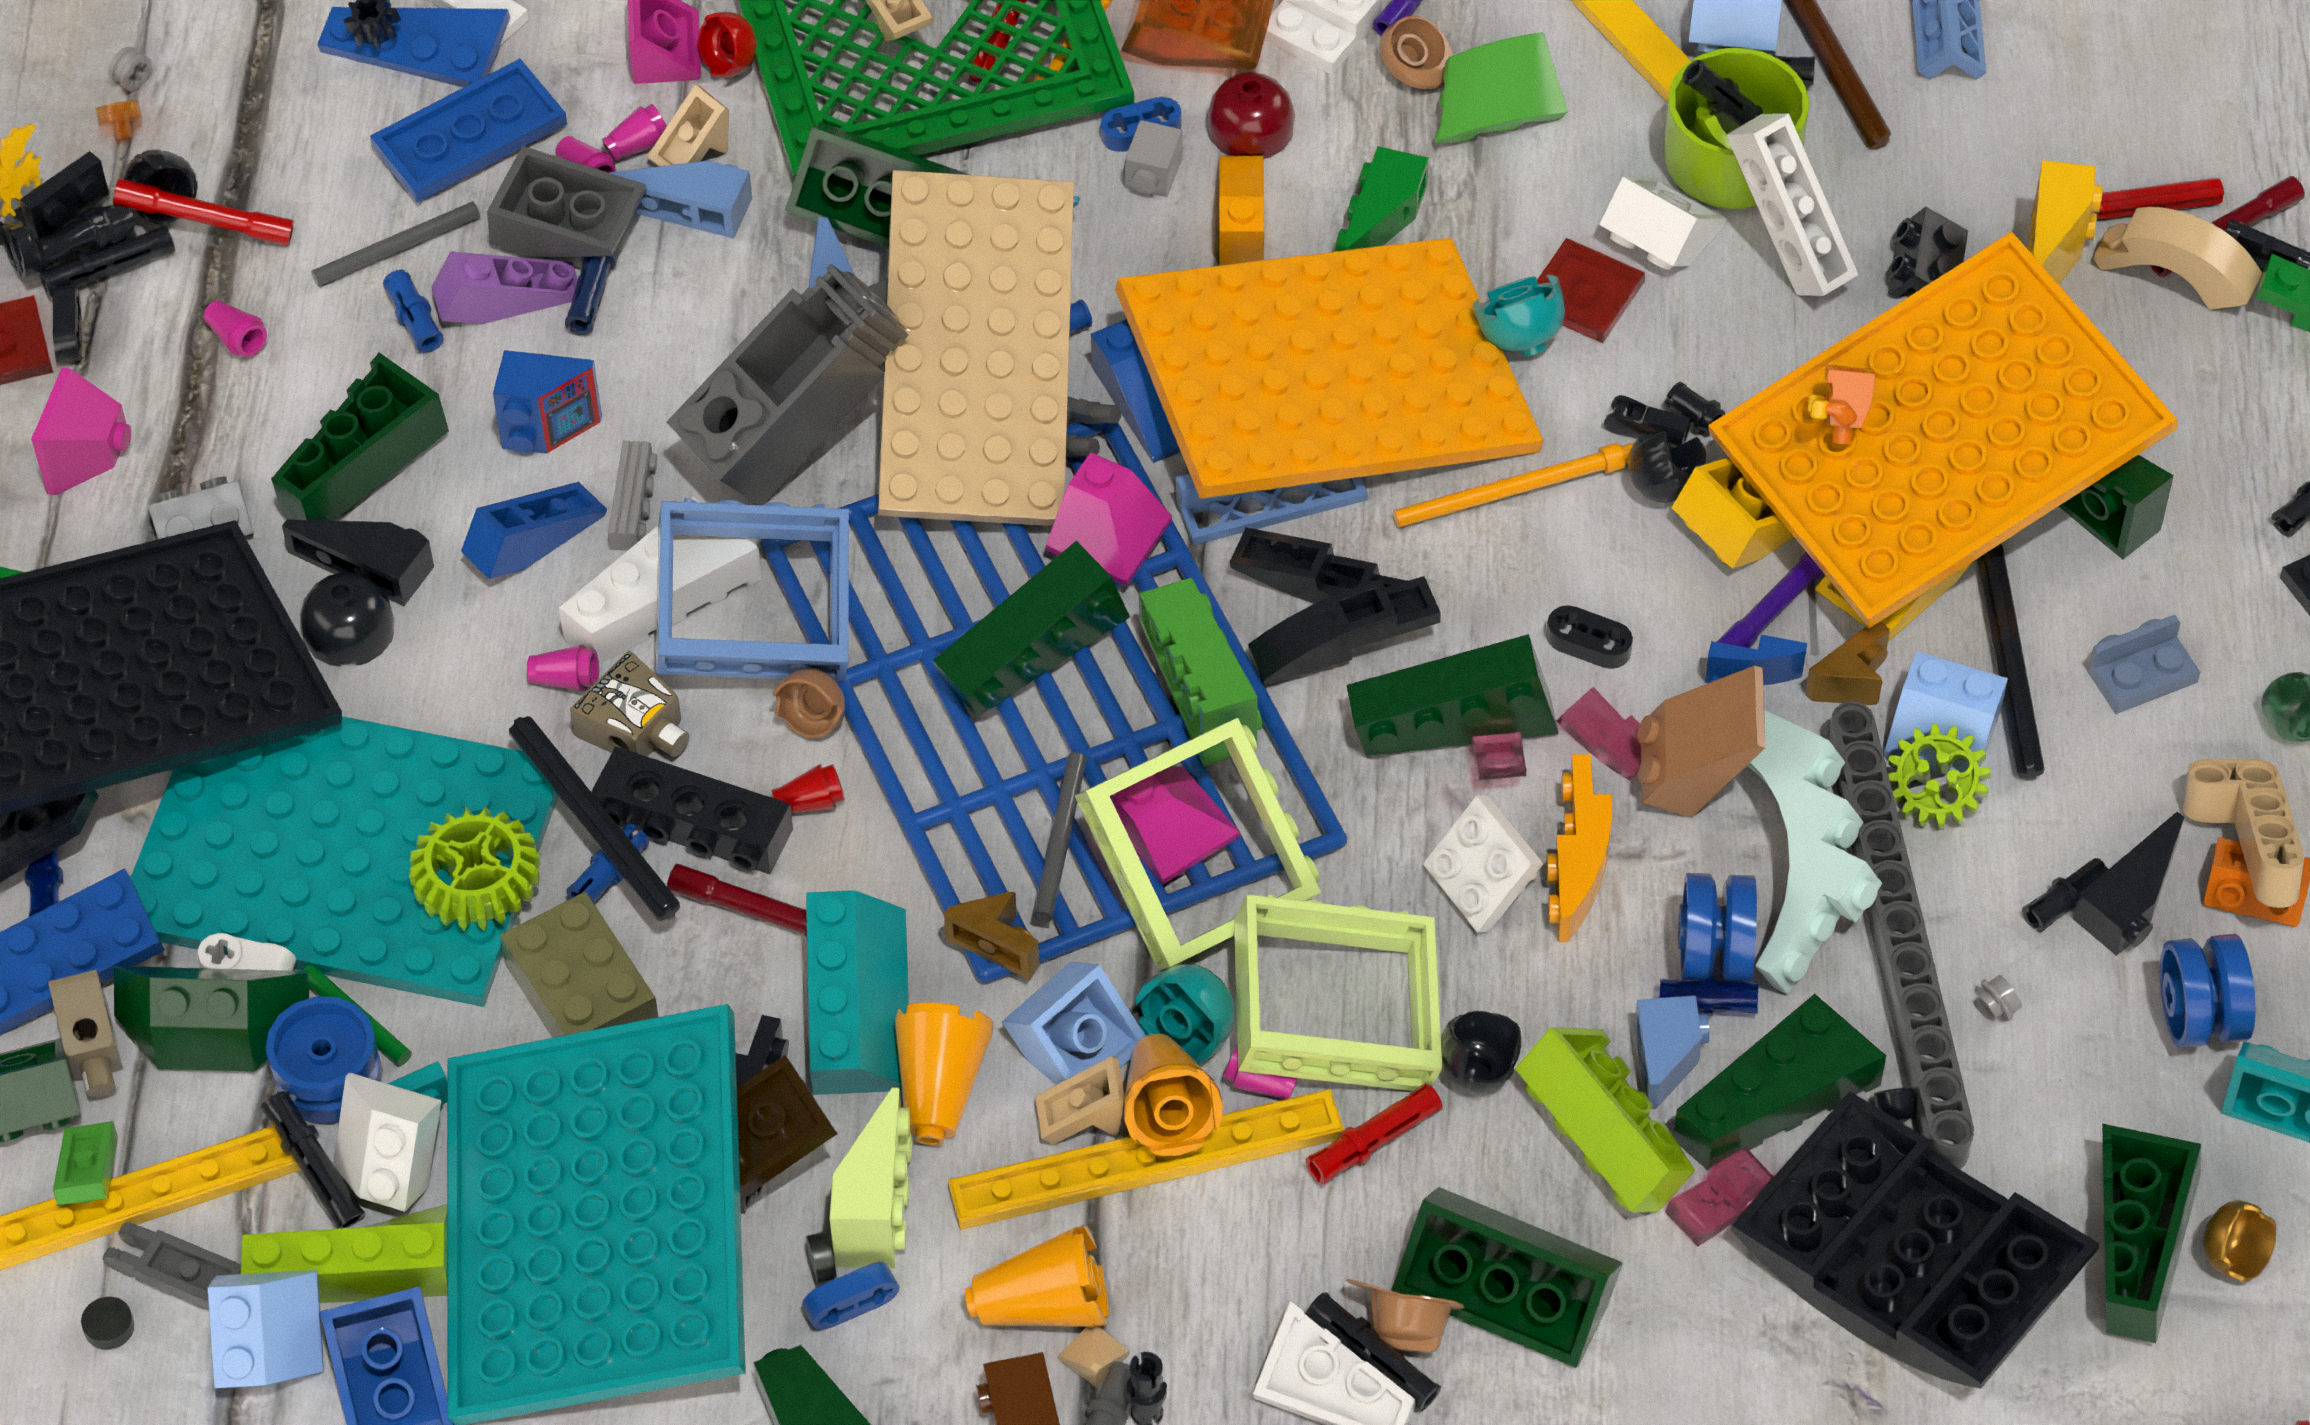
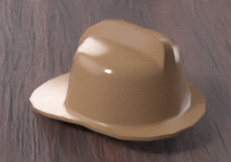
(1409, 1320)

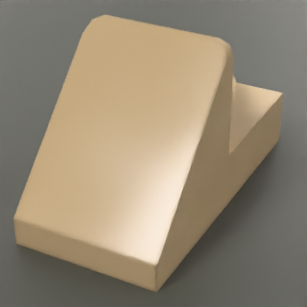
(900, 16)
(694, 129)
(1083, 1101)

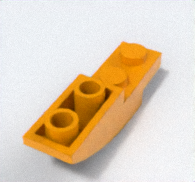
(1580, 851)

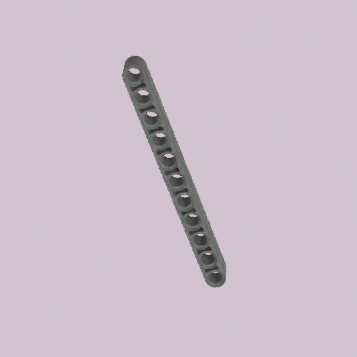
(1902, 951)

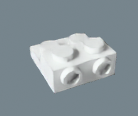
(1321, 29)

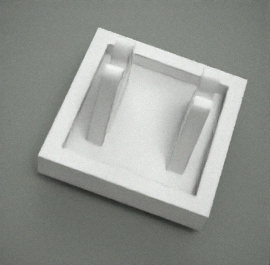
(1483, 863)

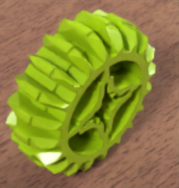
(480, 883)

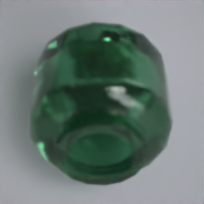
(2288, 706)

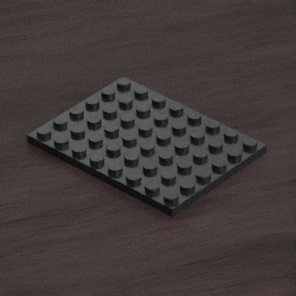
(147, 666)

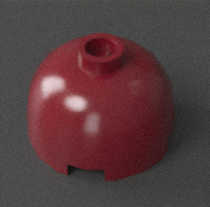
(1251, 116)

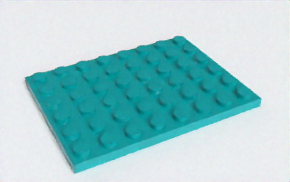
(316, 846)
(594, 1216)

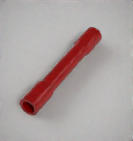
(153, 200)

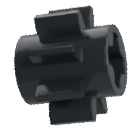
(372, 21)

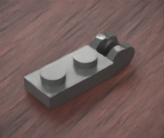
(169, 1263)

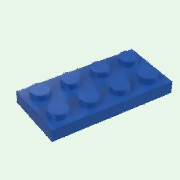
(468, 130)
(80, 934)

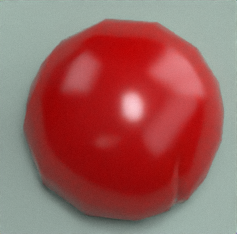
(726, 44)

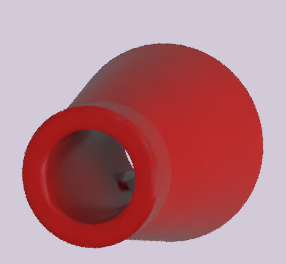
(812, 790)

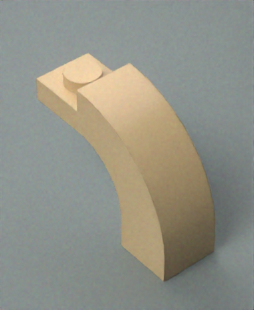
(2188, 246)

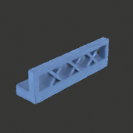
(1940, 35)
(1190, 503)

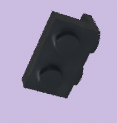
(63, 196)
(1925, 250)

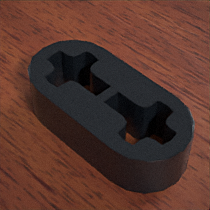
(67, 323)
(1589, 637)

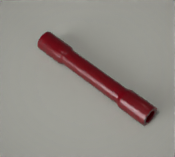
(2264, 205)
(710, 889)

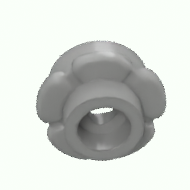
(1999, 998)

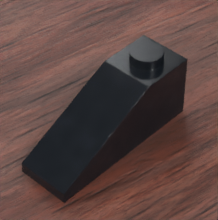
(377, 550)
(2123, 899)

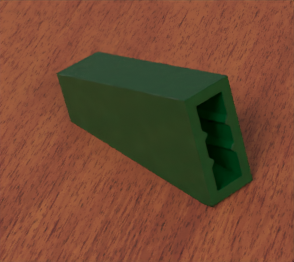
(801, 1391)

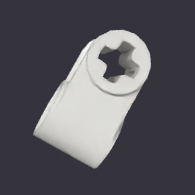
(243, 954)

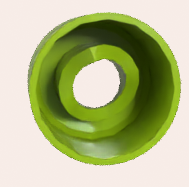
(1695, 134)

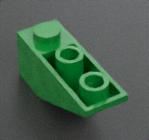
(1388, 199)

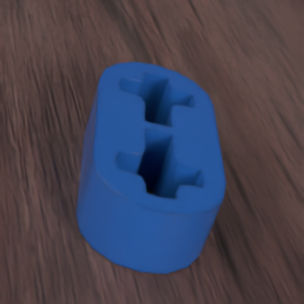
(1129, 117)
(850, 1295)

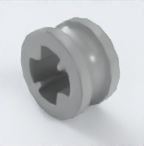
(129, 69)

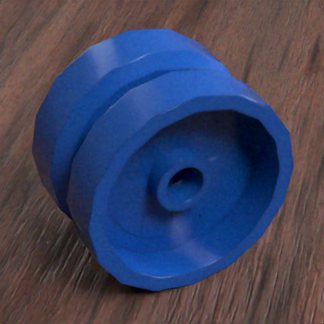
(1714, 927)
(2207, 990)
(316, 1048)

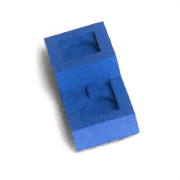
(1779, 658)

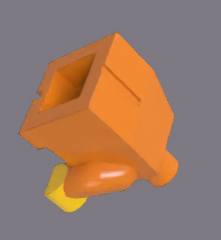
(1846, 401)

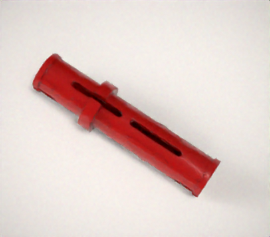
(1358, 1143)

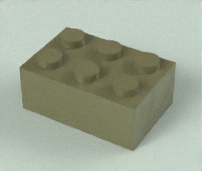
(576, 970)

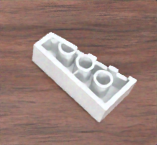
(621, 602)

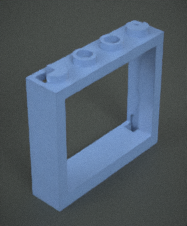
(753, 658)

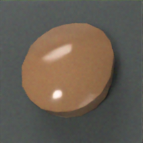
(1415, 52)

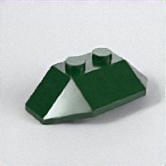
(204, 1013)

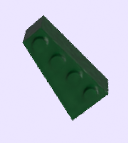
(360, 444)
(2123, 505)
(1033, 630)
(1454, 699)
(1778, 1082)
(2145, 1216)

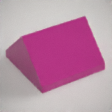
(663, 41)

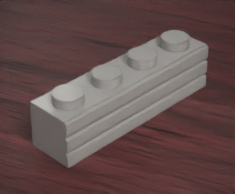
(631, 495)

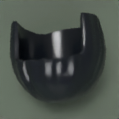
(164, 171)
(1661, 469)
(1480, 1050)

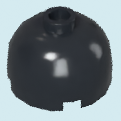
(346, 619)

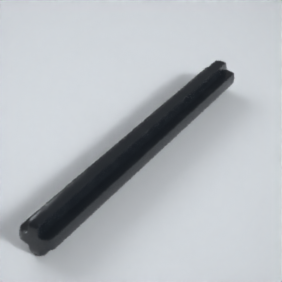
(2011, 664)
(594, 818)

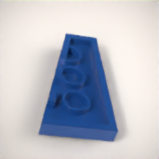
(430, 42)

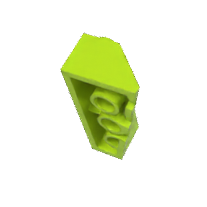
(1605, 1116)
(360, 1260)

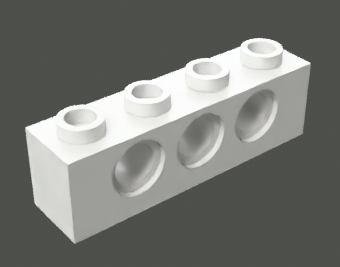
(1792, 204)

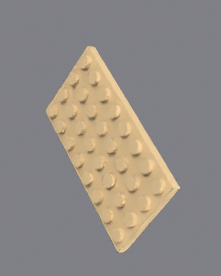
(984, 374)

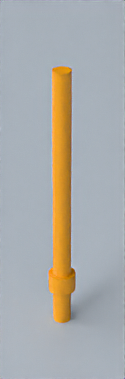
(1609, 458)

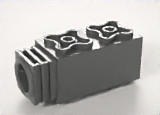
(789, 383)

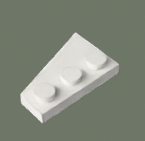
(1325, 1380)

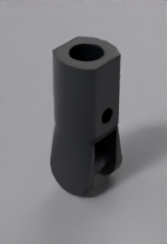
(1636, 419)

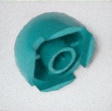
(1522, 314)
(1189, 1007)

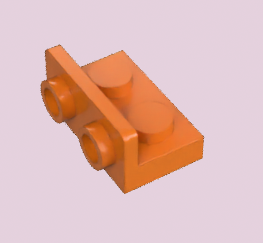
(2232, 891)

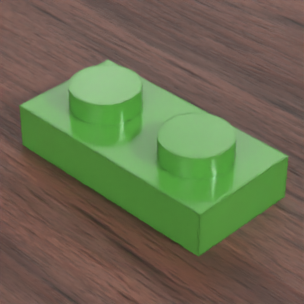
(85, 1163)

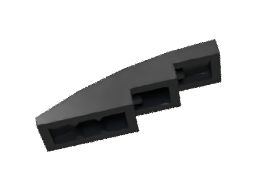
(1301, 565)

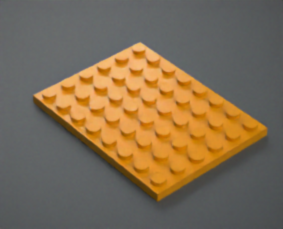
(1326, 367)
(1977, 425)

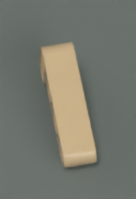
(2255, 801)

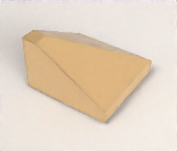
(1092, 1354)

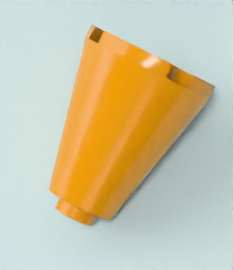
(939, 1065)
(1169, 1098)
(1043, 1286)

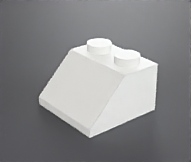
(1660, 221)
(385, 1141)

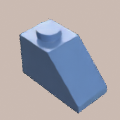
(1668, 1042)

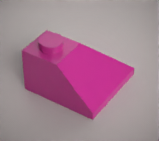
(78, 433)
(1109, 517)
(1172, 822)

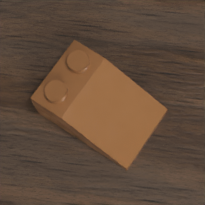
(1701, 741)

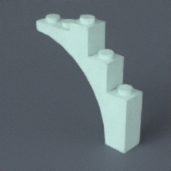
(1819, 827)

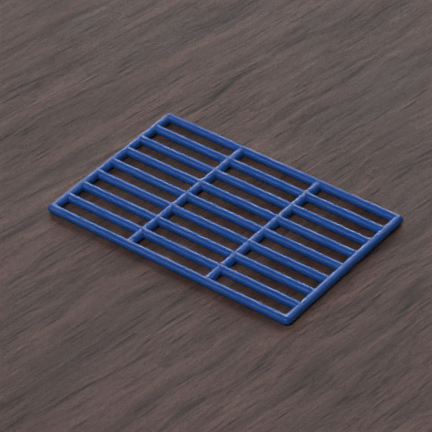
(1040, 774)

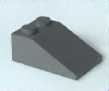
(560, 208)

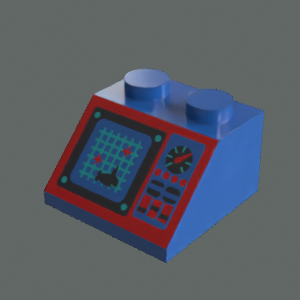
(544, 400)

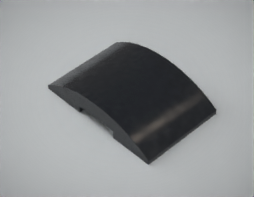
(1910, 1246)

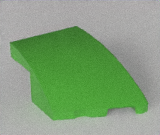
(1499, 88)

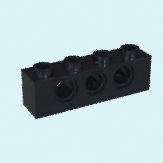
(718, 805)

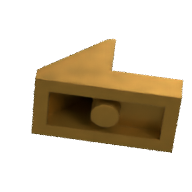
(1850, 669)
(986, 931)

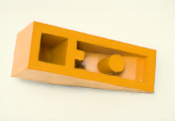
(1241, 209)

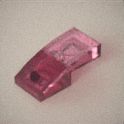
(1604, 733)
(1498, 756)
(1720, 1198)

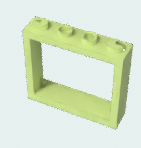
(1129, 871)
(1334, 1058)

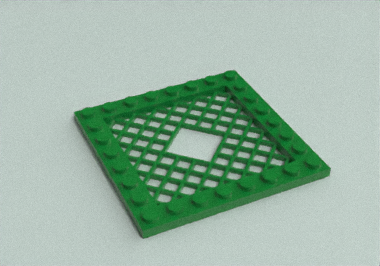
(1020, 105)

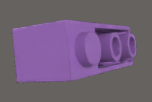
(500, 287)

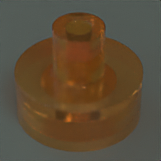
(119, 116)

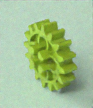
(1964, 784)

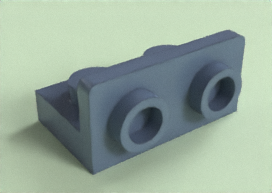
(2142, 664)

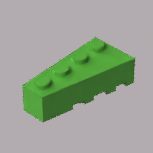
(1197, 663)

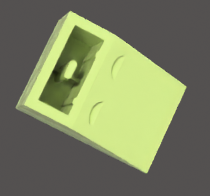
(873, 1189)

